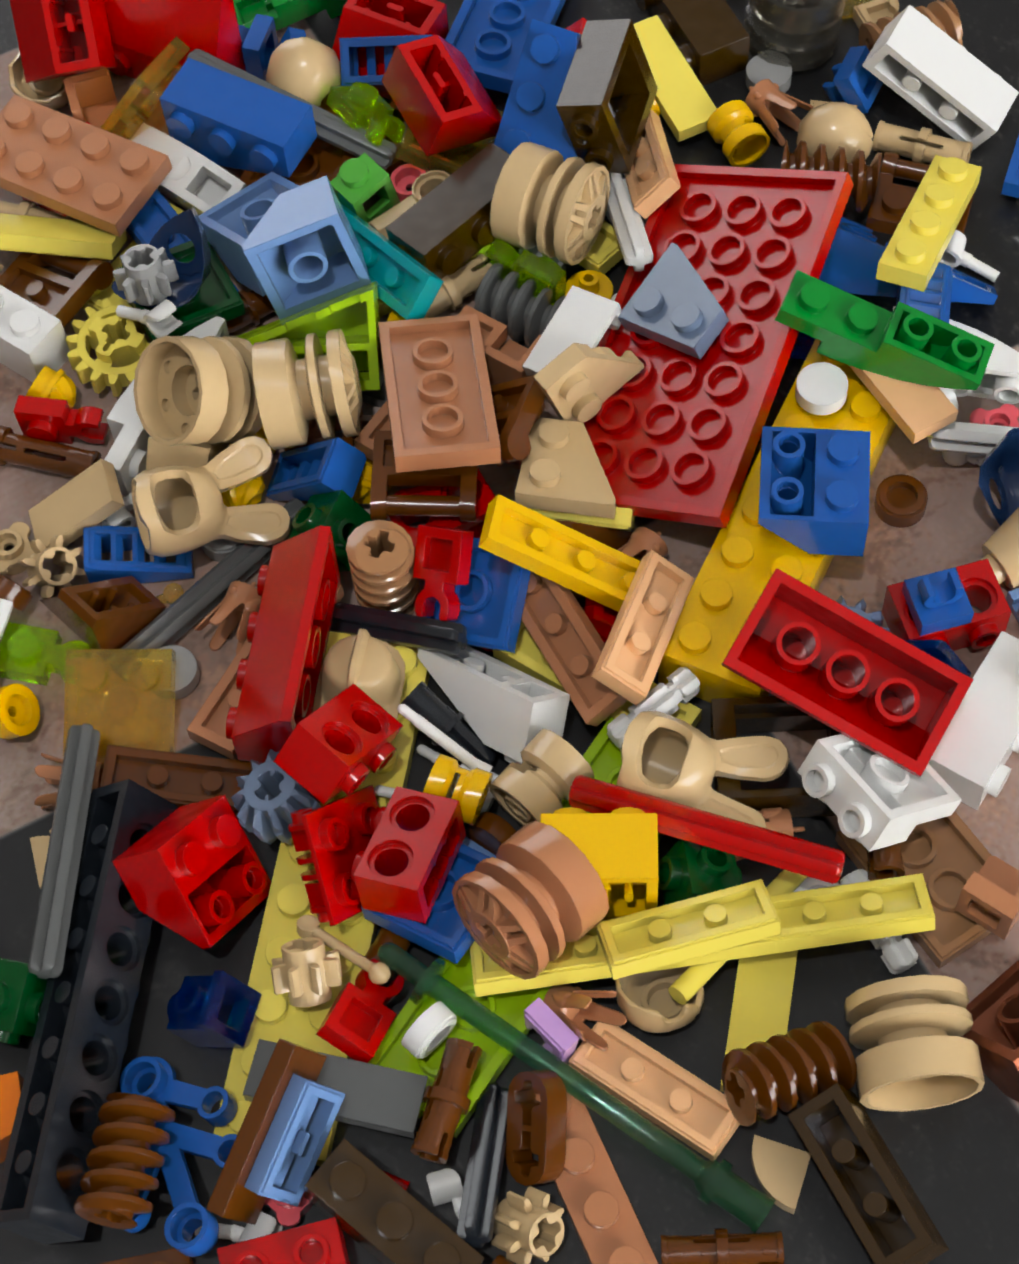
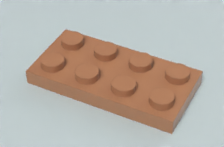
(76, 166)
(438, 393)

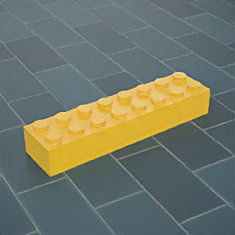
(749, 553)

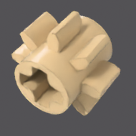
(61, 557)
(306, 972)
(528, 1226)

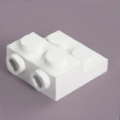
(871, 795)

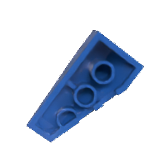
(854, 264)

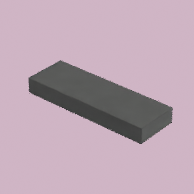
(373, 1097)

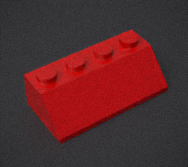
(287, 643)
(847, 672)

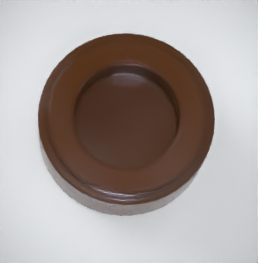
(901, 500)
(14, 592)
(490, 831)

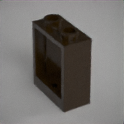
(607, 94)
(765, 715)

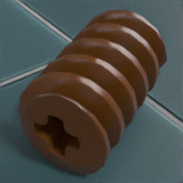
(863, 176)
(786, 1071)
(121, 1160)

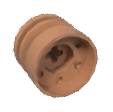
(530, 899)

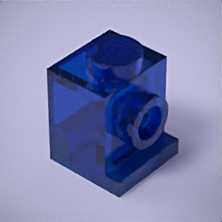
(197, 1006)

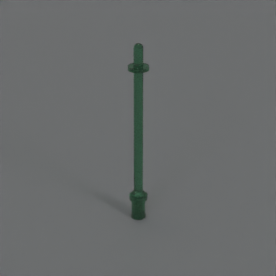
(711, 1178)

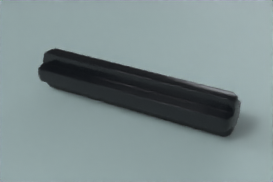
(400, 628)
(484, 1168)

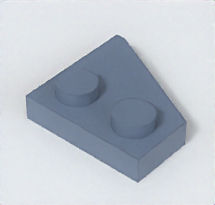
(675, 306)

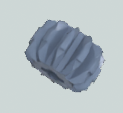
(268, 799)

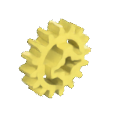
(116, 344)

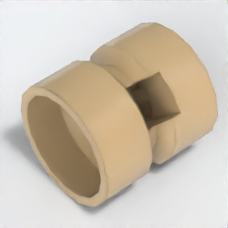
(541, 778)

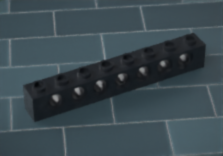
(80, 1026)

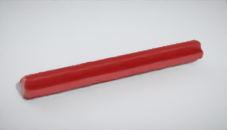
(714, 830)

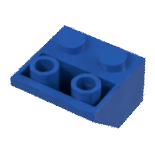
(816, 488)

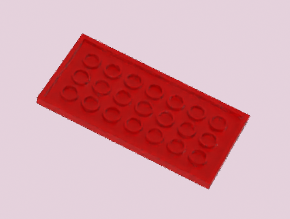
(686, 425)

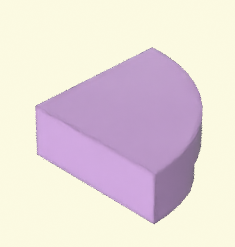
(557, 1035)

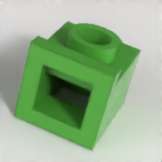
(361, 179)

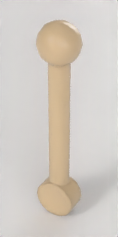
(309, 926)

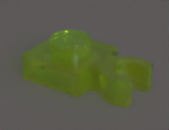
(364, 107)
(529, 266)
(34, 653)

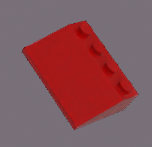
(147, 26)

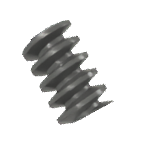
(516, 307)

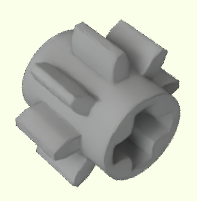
(146, 275)

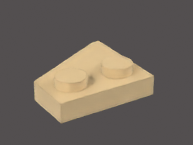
(584, 379)
(564, 472)

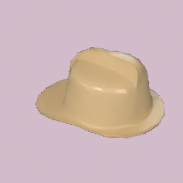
(366, 663)

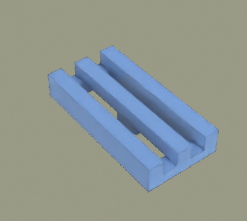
(294, 1140)

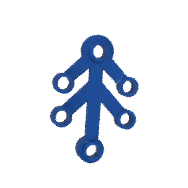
(187, 1211)

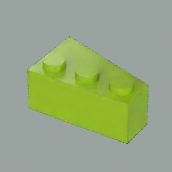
(353, 313)

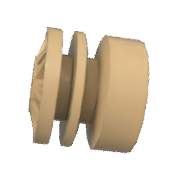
(550, 203)
(306, 389)
(197, 390)
(913, 1043)

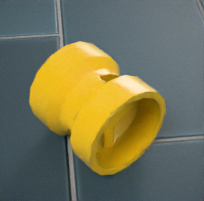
(738, 133)
(470, 789)

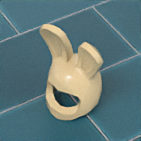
(185, 508)
(679, 764)

